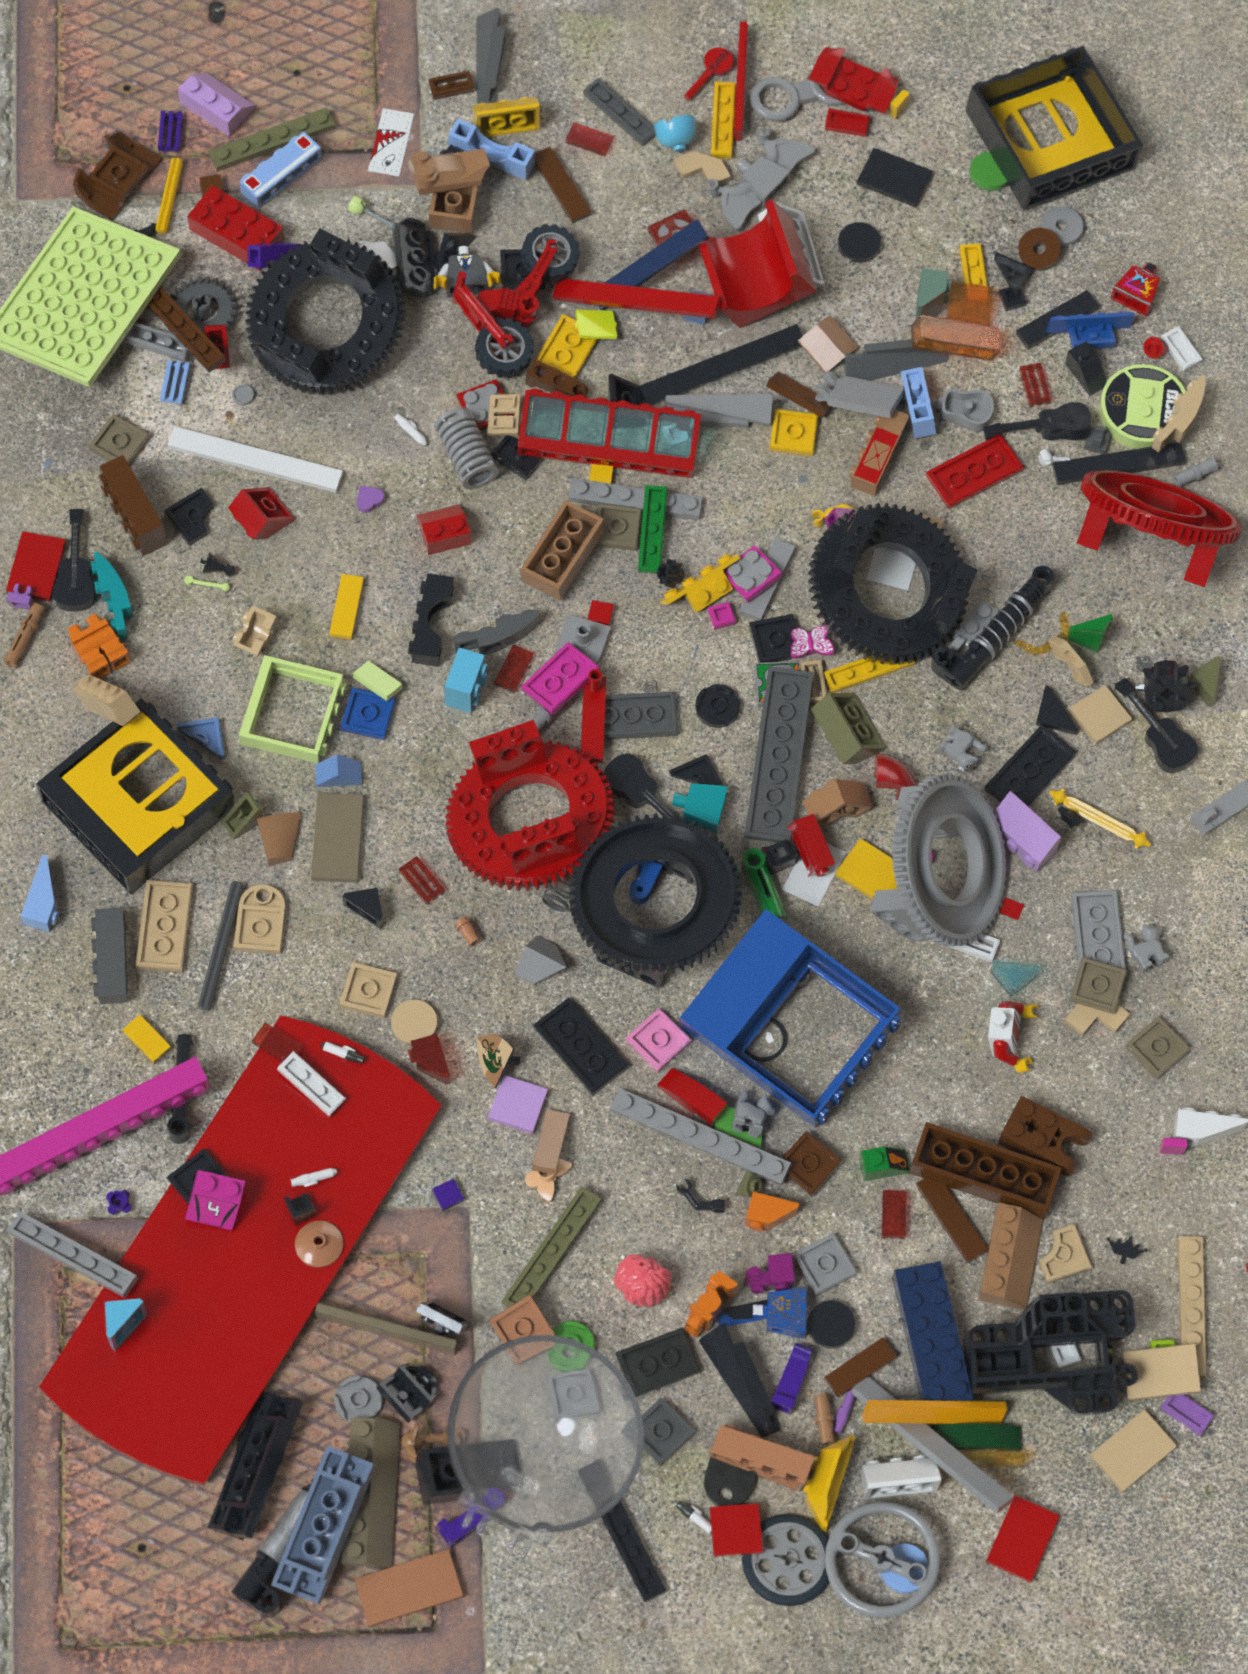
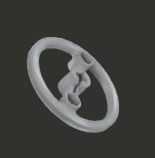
(840, 1534)

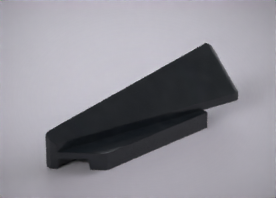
(741, 1377)

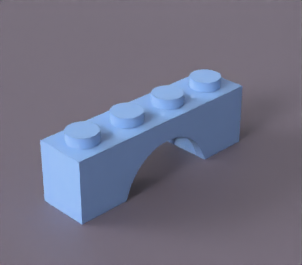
(513, 159)

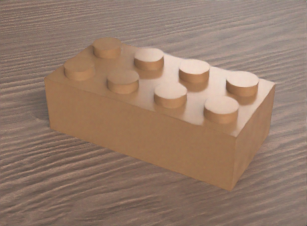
(562, 550)

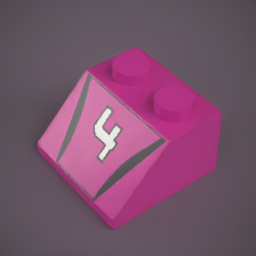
(215, 1200)

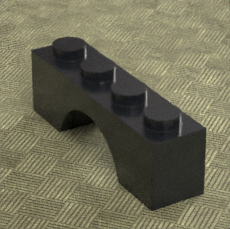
(437, 595)

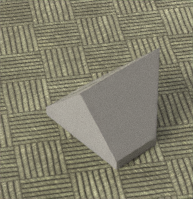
(539, 961)

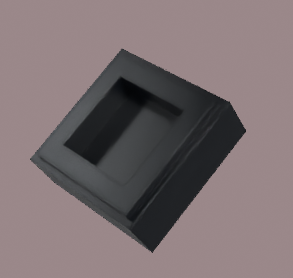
(1011, 301)

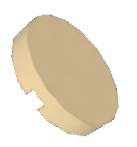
(413, 1021)

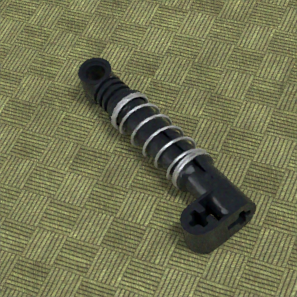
(983, 648)

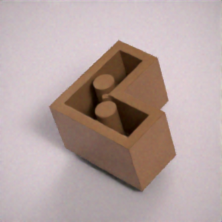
(837, 800)

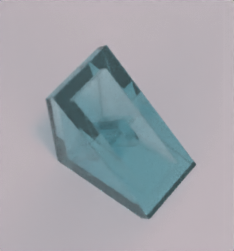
(1013, 975)

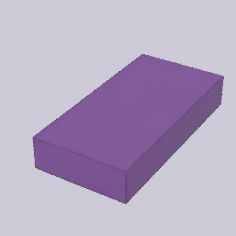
(1187, 1413)

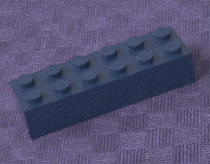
(931, 1333)

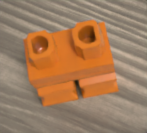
(96, 639)
(709, 1304)

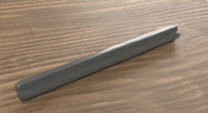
(220, 946)

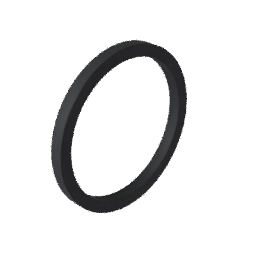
(780, 1050)

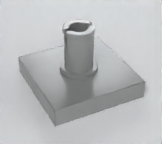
(584, 635)

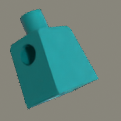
(702, 805)

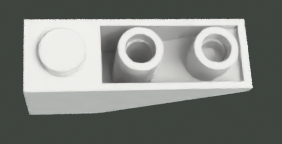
(1205, 1127)

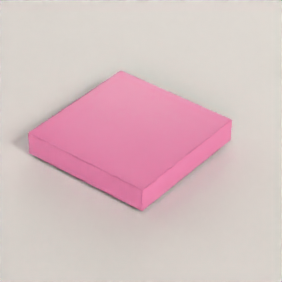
(658, 1040)

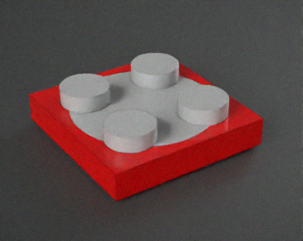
(478, 400)

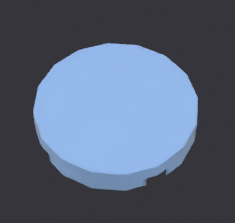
(911, 1555)

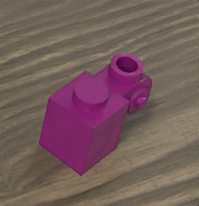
(778, 1275)

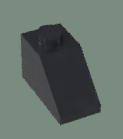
(1086, 368)

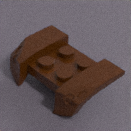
(115, 175)

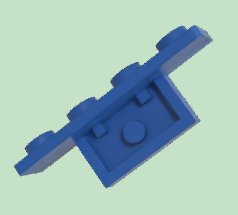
(1093, 328)

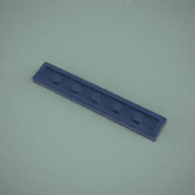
(661, 257)

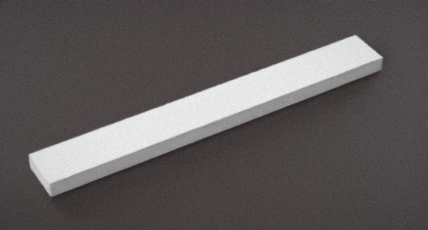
(255, 459)

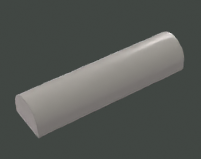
(156, 341)

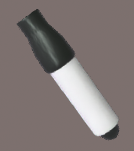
(344, 1052)
(695, 1515)

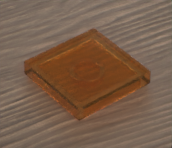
(970, 303)

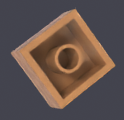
(454, 209)

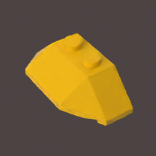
(827, 1479)

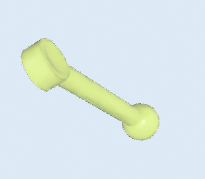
(189, 581)

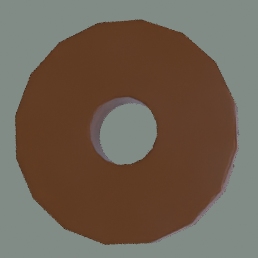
(1043, 237)

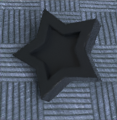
(1068, 816)

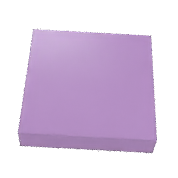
(518, 1104)

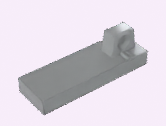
(1222, 809)

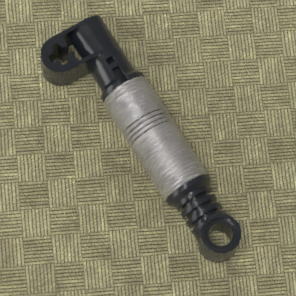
(267, 1561)

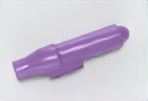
(843, 1412)

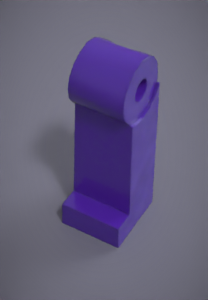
(261, 253)
(792, 1379)
(454, 1531)

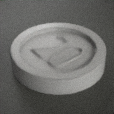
(243, 394)

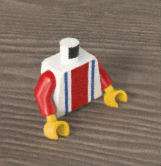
(1005, 1032)

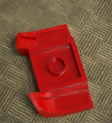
(853, 82)

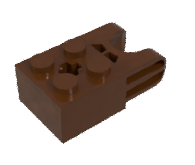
(1048, 1134)

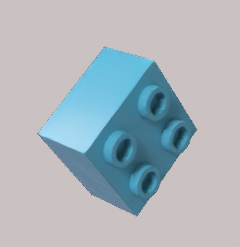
(465, 680)

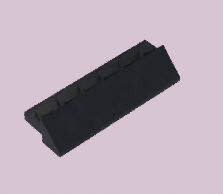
(255, 1465)

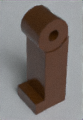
(553, 380)

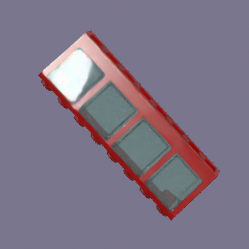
(608, 433)

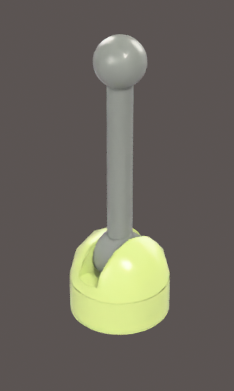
(358, 206)

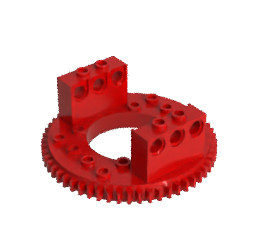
(1134, 502)
(536, 852)

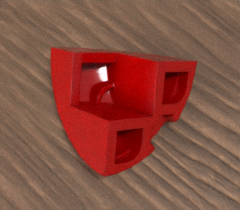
(892, 774)

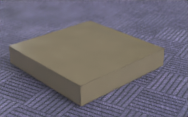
(119, 439)
(621, 527)
(1098, 985)
(1157, 1047)

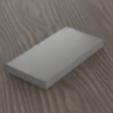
(1098, 927)

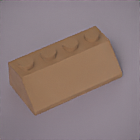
(1010, 1257)

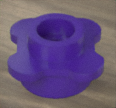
(113, 1197)

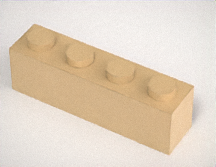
(106, 700)

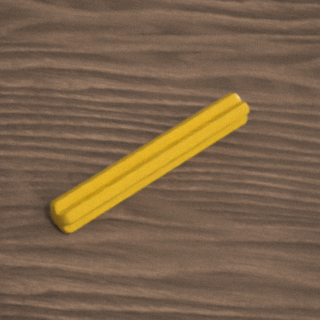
(169, 195)

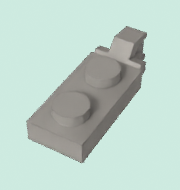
(973, 625)

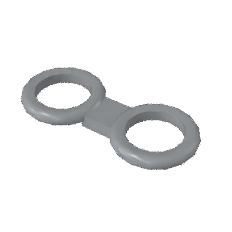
(800, 94)

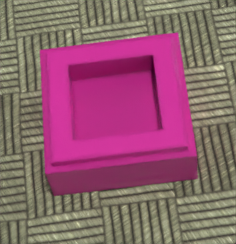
(721, 615)
(1173, 1146)

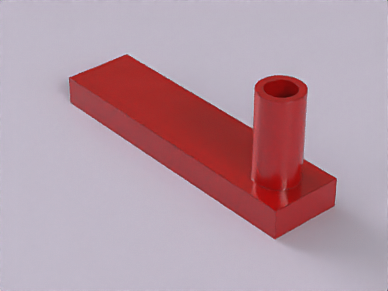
(593, 716)

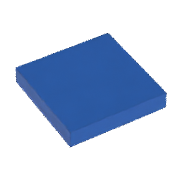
(367, 714)

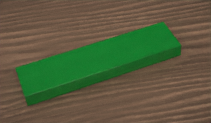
(652, 529)

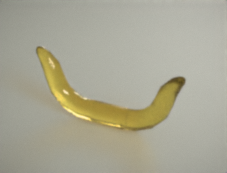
(1036, 650)

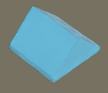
(122, 1319)

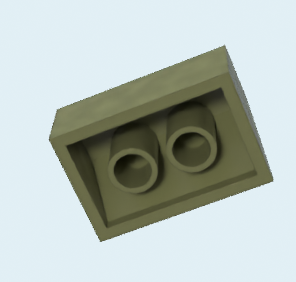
(847, 727)

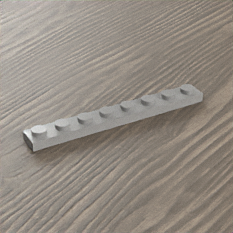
(700, 1136)

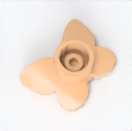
(545, 1181)

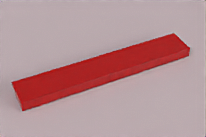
(740, 81)

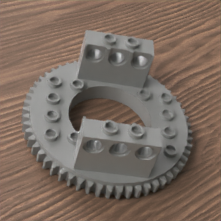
(918, 907)

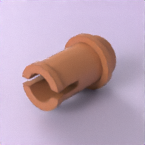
(467, 930)

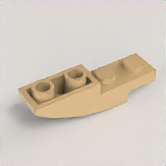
(1183, 414)

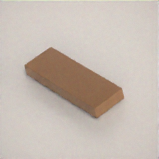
(550, 1141)

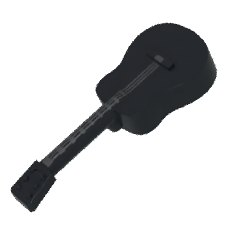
(74, 588)
(1172, 747)

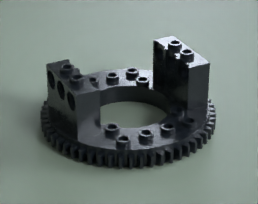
(321, 261)
(943, 572)
(682, 852)

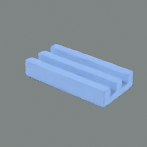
(177, 366)

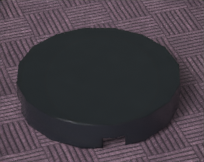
(859, 242)
(717, 706)
(831, 1324)

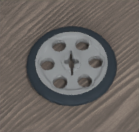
(797, 1592)

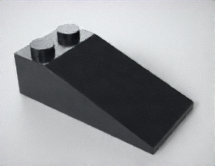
(436, 1476)

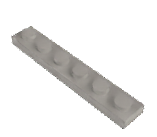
(619, 495)
(72, 1254)

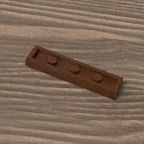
(561, 185)
(952, 1219)

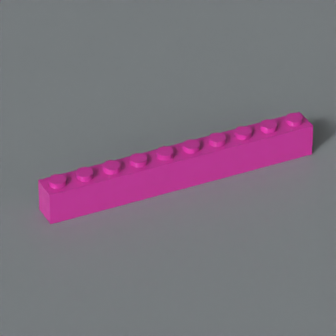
(102, 1124)

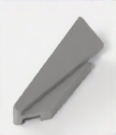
(725, 409)

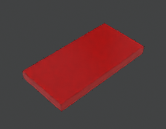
(974, 471)

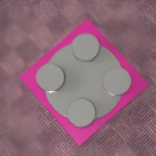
(752, 573)

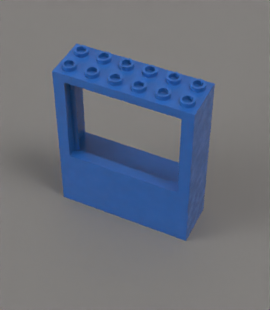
(753, 988)

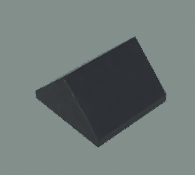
(623, 390)

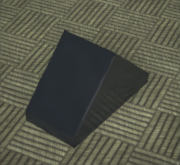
(365, 904)

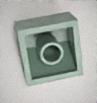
(932, 292)

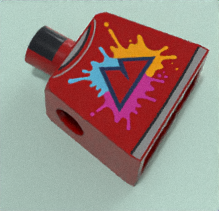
(1137, 288)

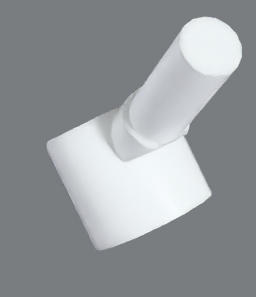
(1046, 458)

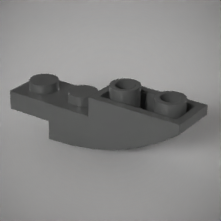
(507, 632)

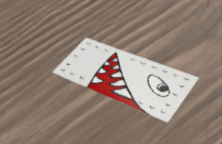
(391, 142)

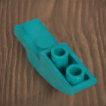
(112, 591)

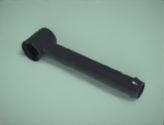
(179, 1116)

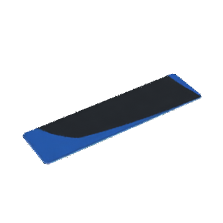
(738, 1314)

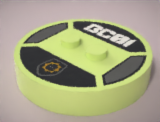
(1138, 403)

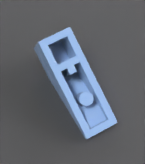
(918, 402)
(40, 904)

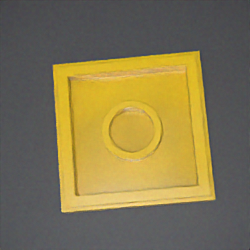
(793, 432)

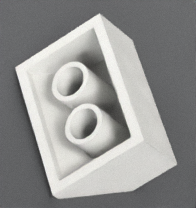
(899, 1477)

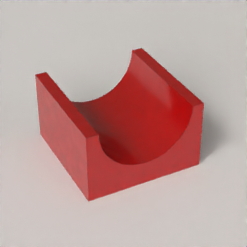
(758, 268)

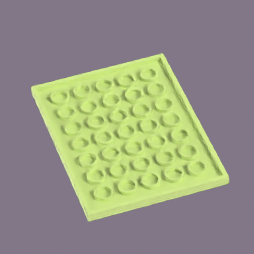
(83, 295)

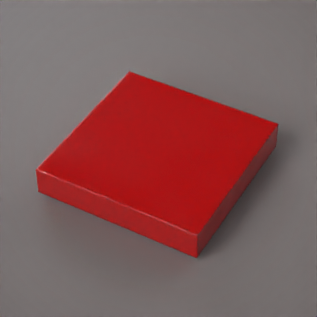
(736, 1530)

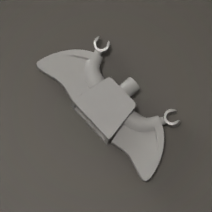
(761, 179)

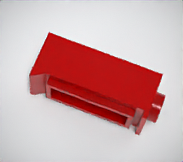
(811, 845)

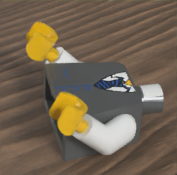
(478, 272)

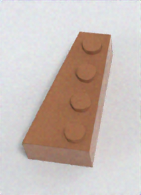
(766, 1458)

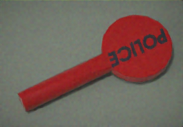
(717, 62)

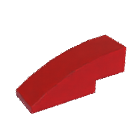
(693, 1096)

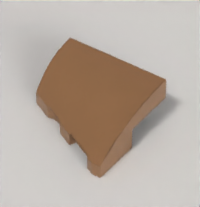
(279, 836)

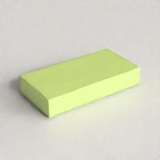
(377, 680)

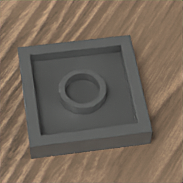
(664, 1431)

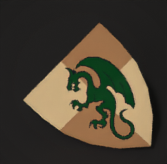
(494, 1056)

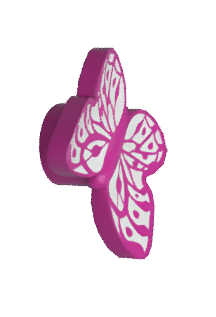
(810, 642)

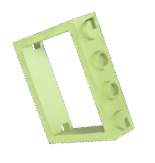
(302, 672)

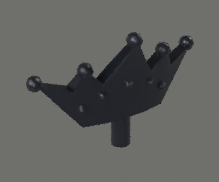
(1126, 1249)

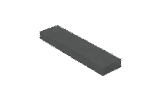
(620, 112)

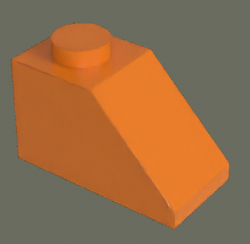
(769, 1211)

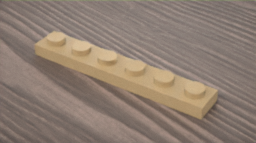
(1192, 1296)

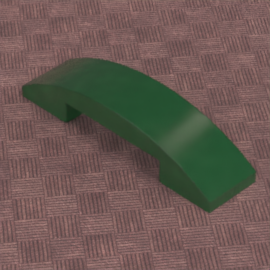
(981, 1436)

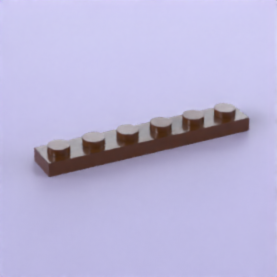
(186, 330)

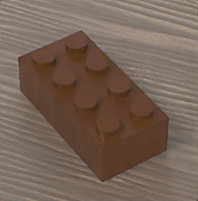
(132, 506)

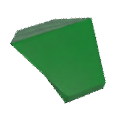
(1090, 633)

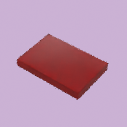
(36, 564)
(1022, 1539)

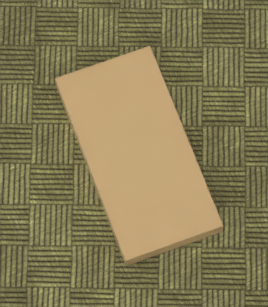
(164, 926)

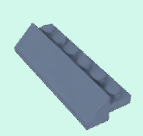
(323, 1525)

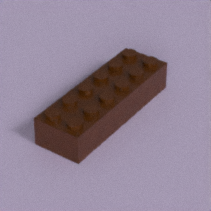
(984, 1170)

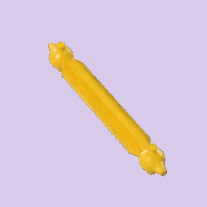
(1100, 818)

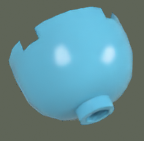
(676, 132)

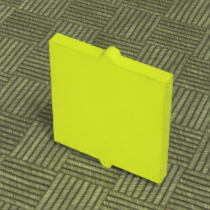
(596, 324)

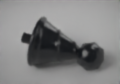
(214, 565)

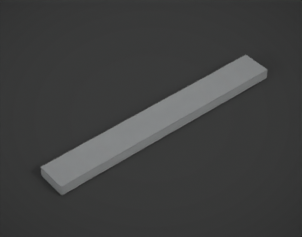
(941, 1452)

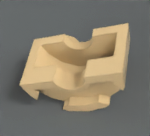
(256, 631)

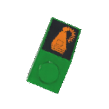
(883, 1163)

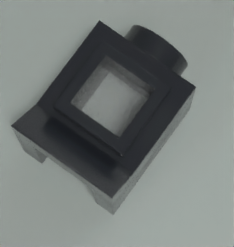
(780, 856)

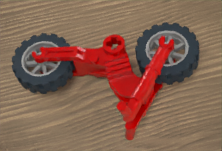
(513, 304)

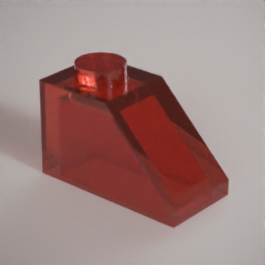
(429, 1058)

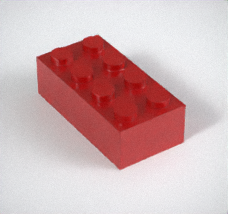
(232, 224)

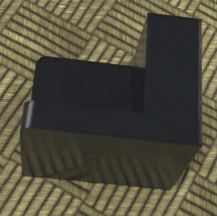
(300, 1209)

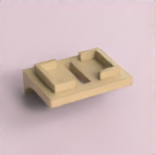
(504, 424)

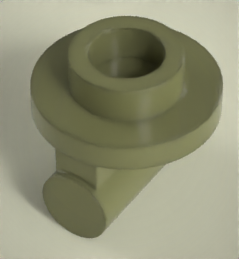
(749, 1184)

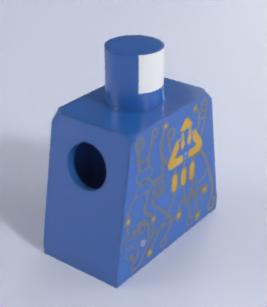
(784, 1312)

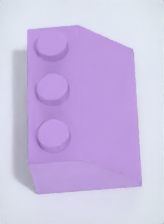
(215, 102)
(1026, 832)

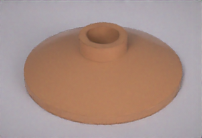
(323, 1254)

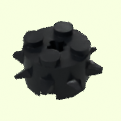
(1166, 686)

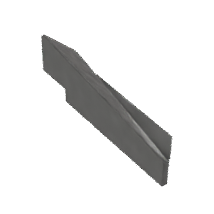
(489, 54)
(888, 359)

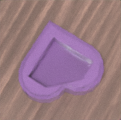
(369, 498)

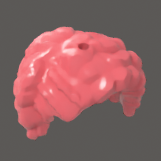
(642, 1280)

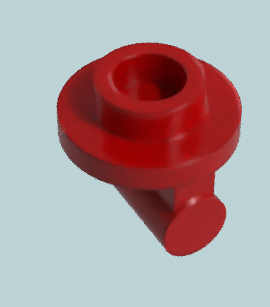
(1154, 347)

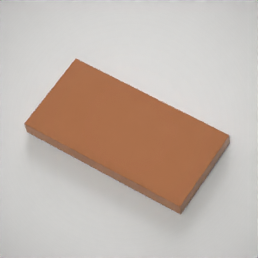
(408, 1588)

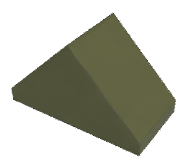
(1207, 680)
(242, 816)

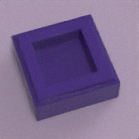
(447, 1194)

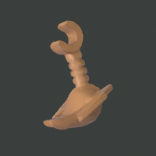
(414, 1440)

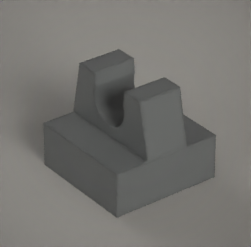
(1097, 440)

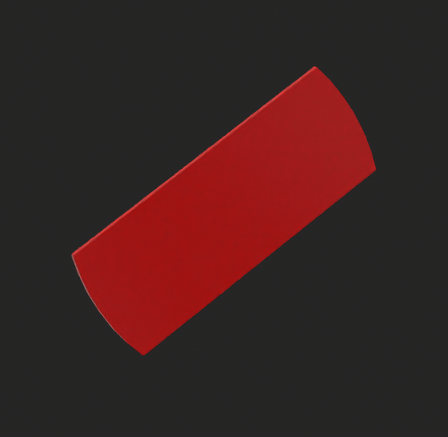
(236, 1300)

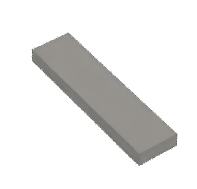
(779, 555)

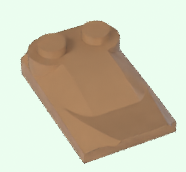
(448, 170)

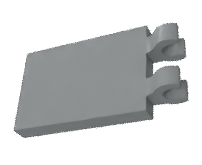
(859, 395)

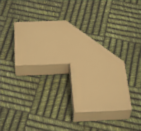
(695, 162)
(1066, 653)
(1083, 1017)

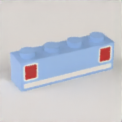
(280, 170)

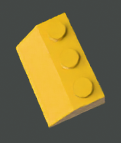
(507, 116)

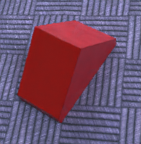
(219, 338)

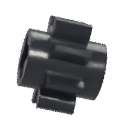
(670, 573)

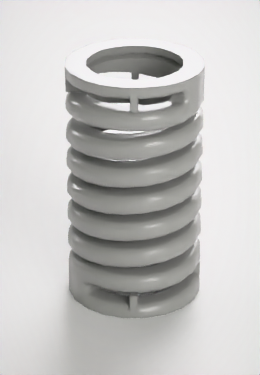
(466, 448)

